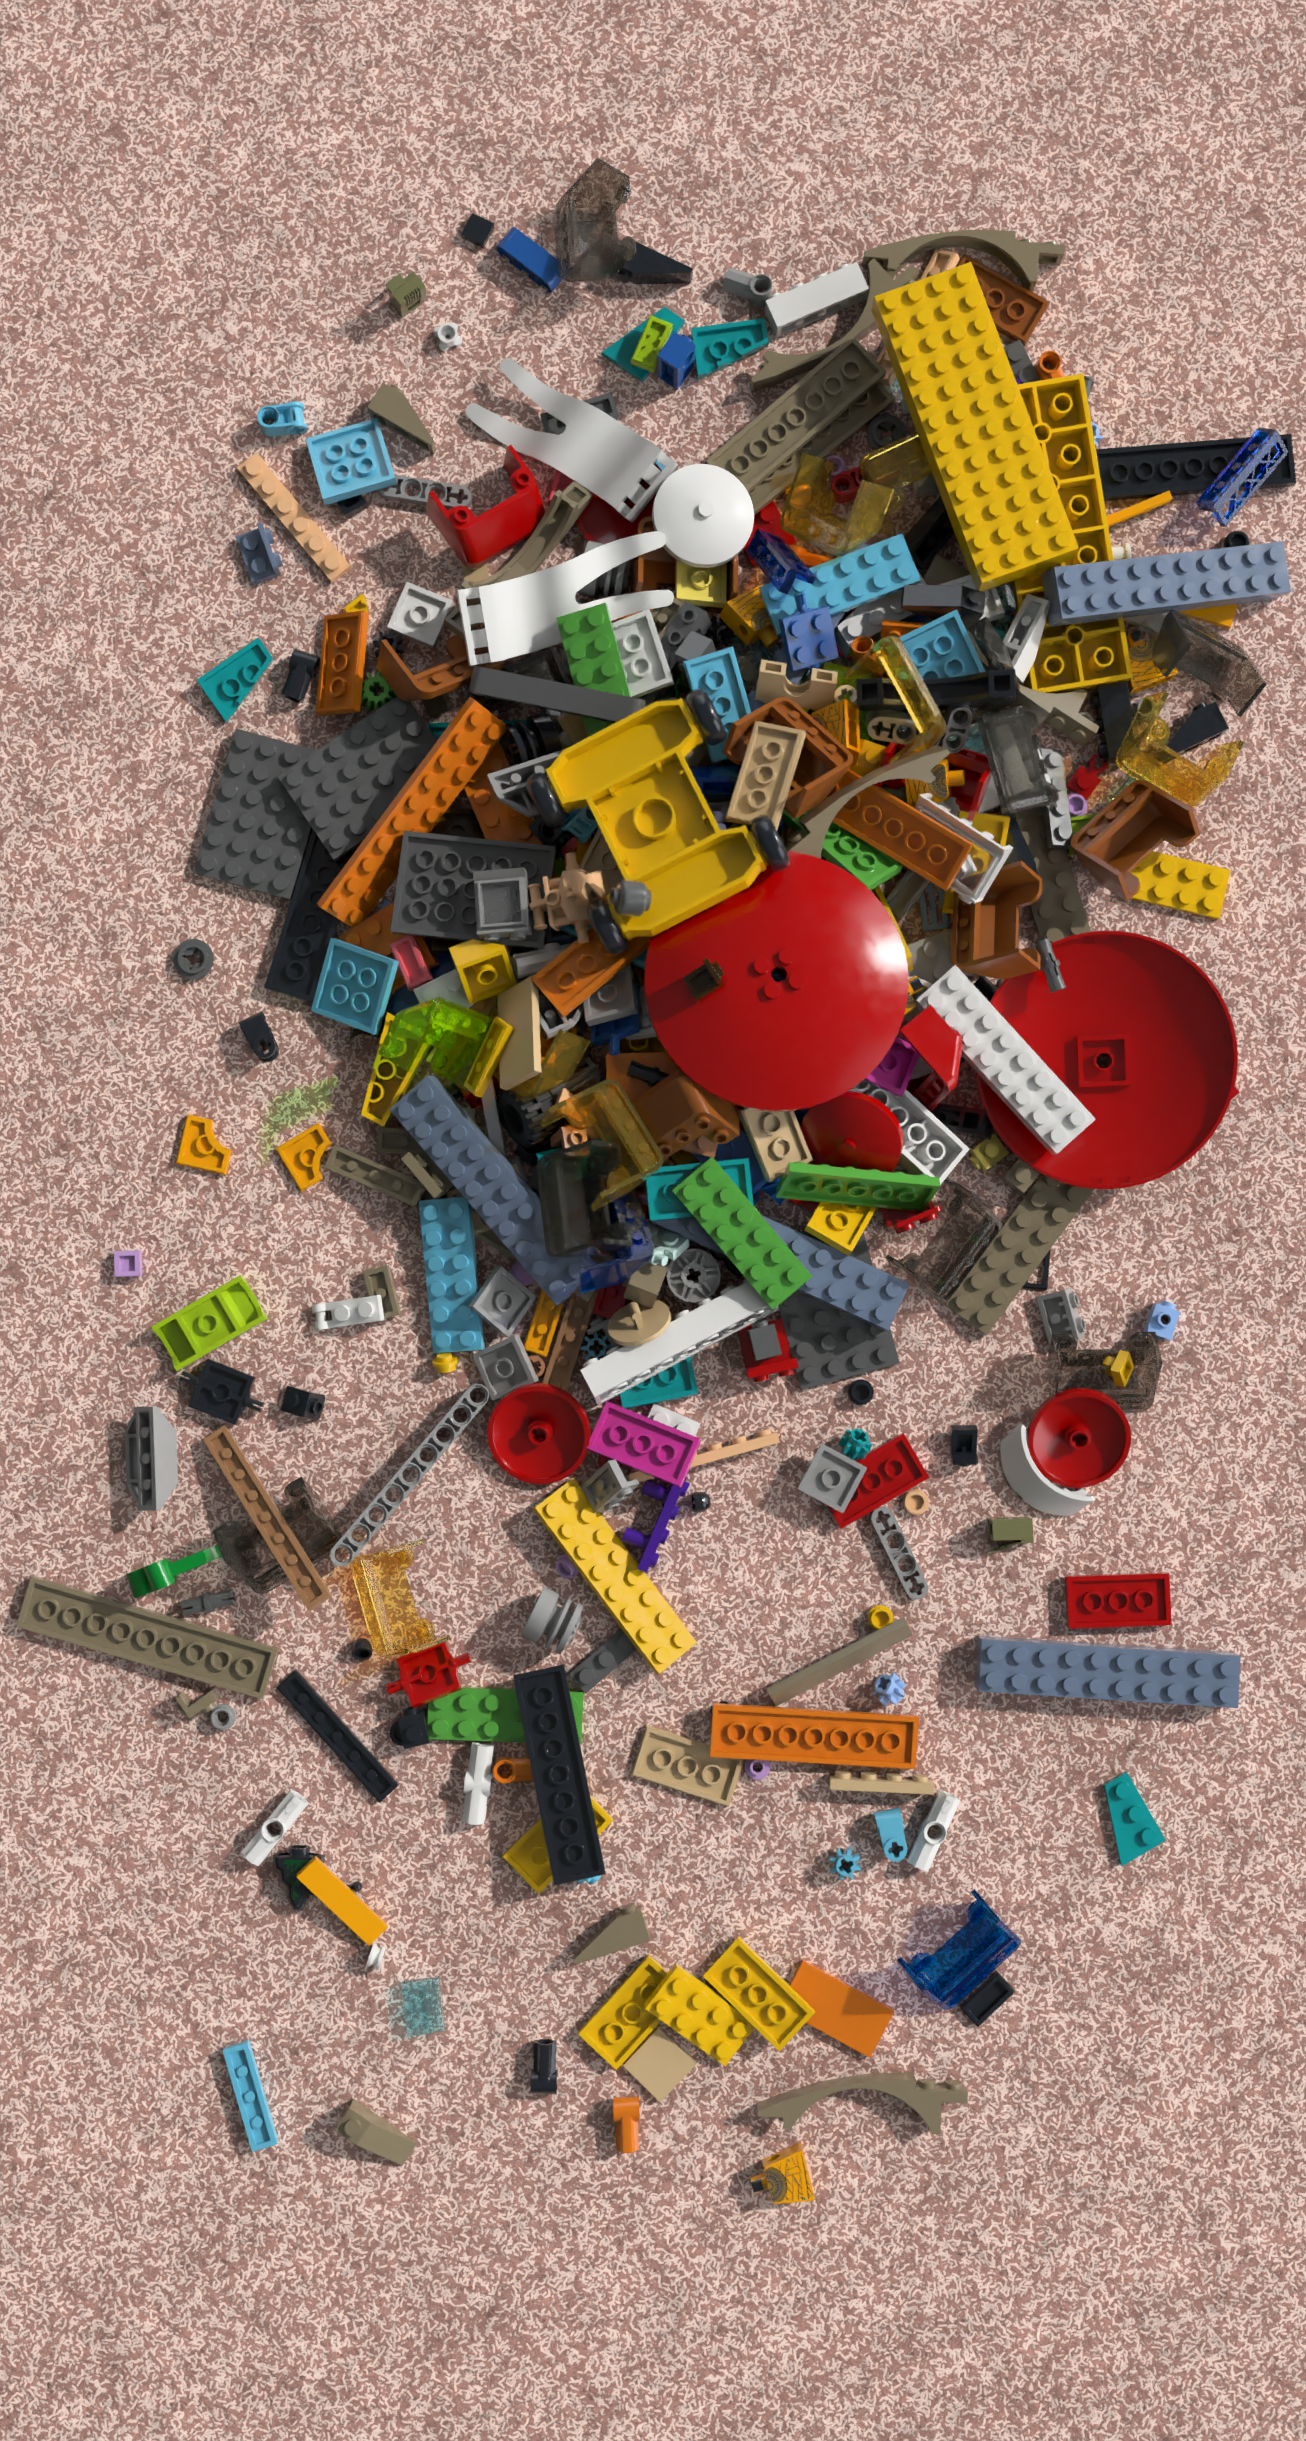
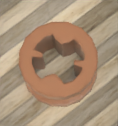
(534, 1358)

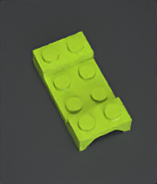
(210, 1322)

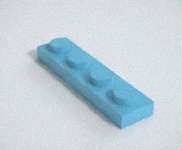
(250, 2095)

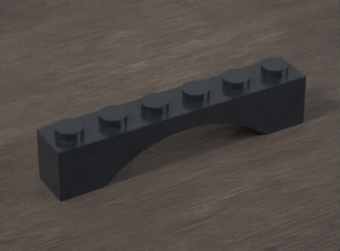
(971, 689)

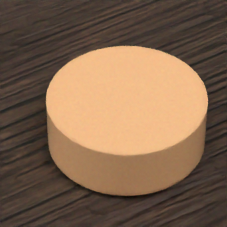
(915, 1502)

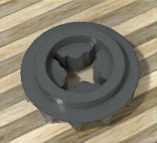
(885, 422)
(188, 949)

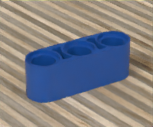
(531, 258)

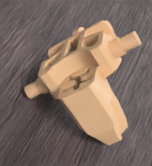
(568, 898)

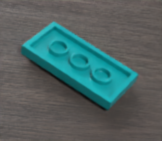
(666, 1205)

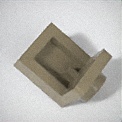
(190, 1709)

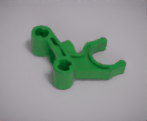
(165, 1572)

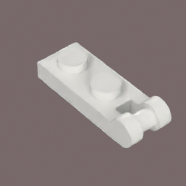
(349, 1312)

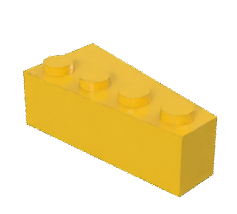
(388, 1082)

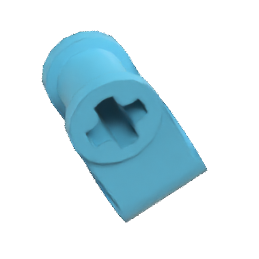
(284, 419)
(580, 823)
(891, 1830)

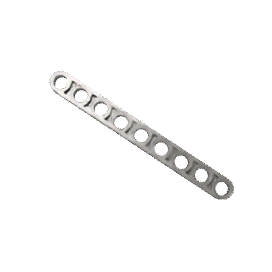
(404, 1486)

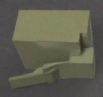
(406, 293)
(1010, 1529)

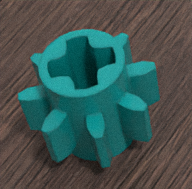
(855, 1444)

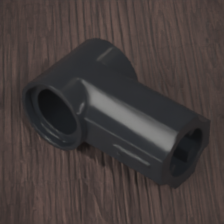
(302, 669)
(544, 2067)

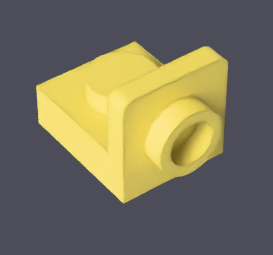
(987, 1153)

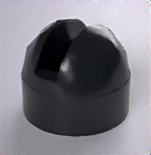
(702, 1501)
(361, 1649)

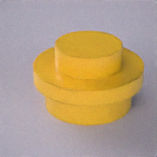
(445, 1362)
(879, 1617)

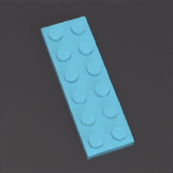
(847, 581)
(451, 1274)

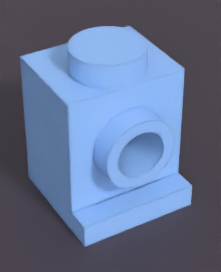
(1154, 1323)

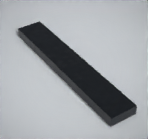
(338, 1735)

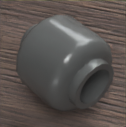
(630, 898)

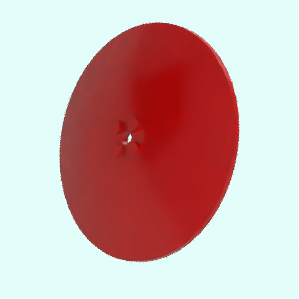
(793, 1038)
(1166, 1048)

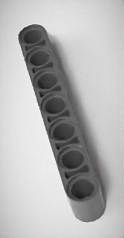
(552, 695)

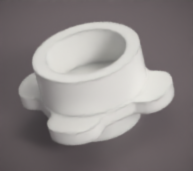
(444, 330)

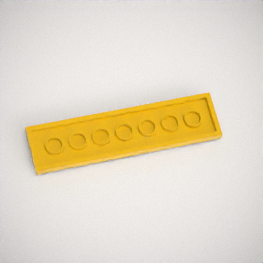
(614, 1576)

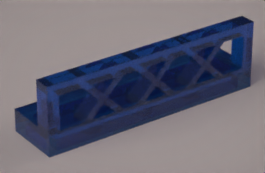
(1242, 470)
(778, 561)

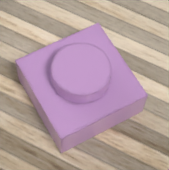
(128, 1263)

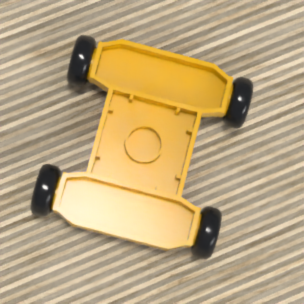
(656, 816)

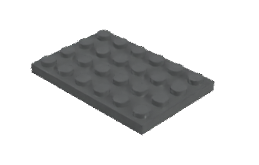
(359, 774)
(255, 827)
(438, 884)
(831, 1342)

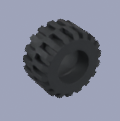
(524, 1115)

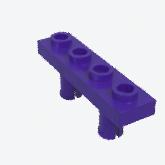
(650, 1542)

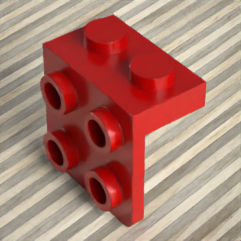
(902, 1219)
(761, 1368)

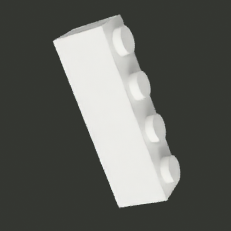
(816, 299)

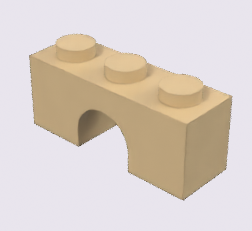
(814, 694)

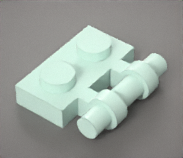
(666, 1245)

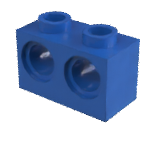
(676, 360)

